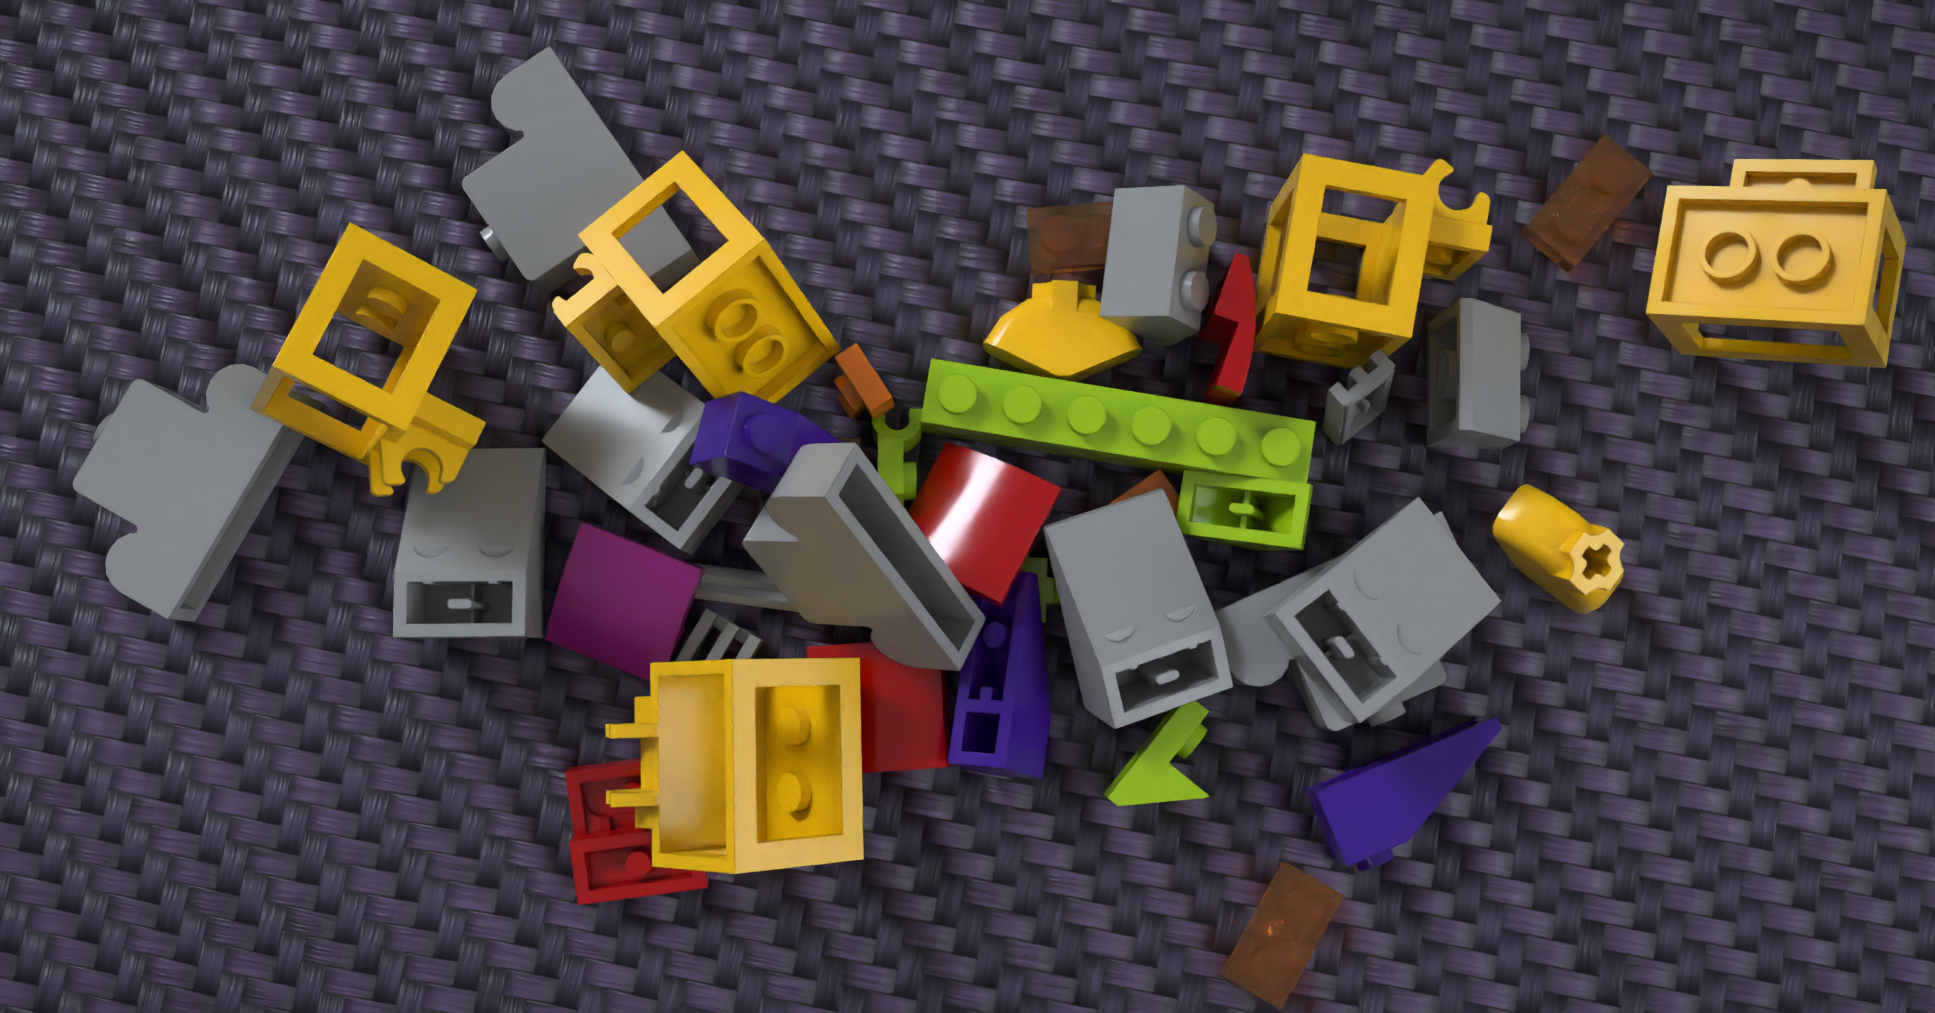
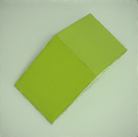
(1244, 511)

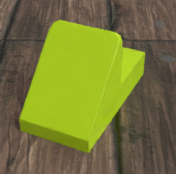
(1148, 774)

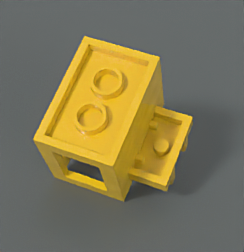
(1413, 242)
(1780, 251)
(729, 319)
(404, 423)
(748, 764)

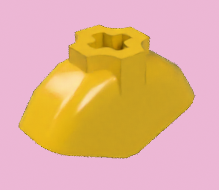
(1060, 334)
(1559, 549)

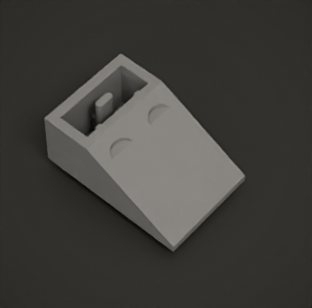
(641, 454)
(475, 551)
(1135, 610)
(1382, 612)

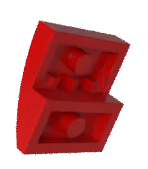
(1231, 326)
(982, 518)
(900, 710)
(607, 849)

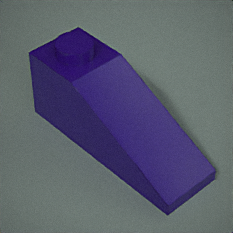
(752, 440)
(1004, 689)
(1393, 795)

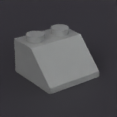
(1158, 262)
(1476, 377)

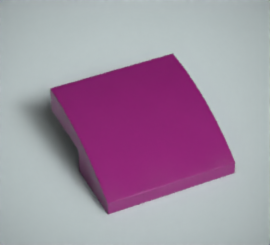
(622, 601)

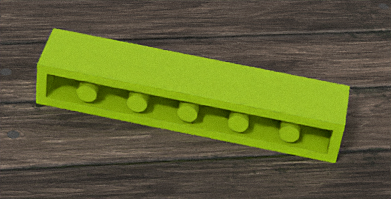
(1112, 424)

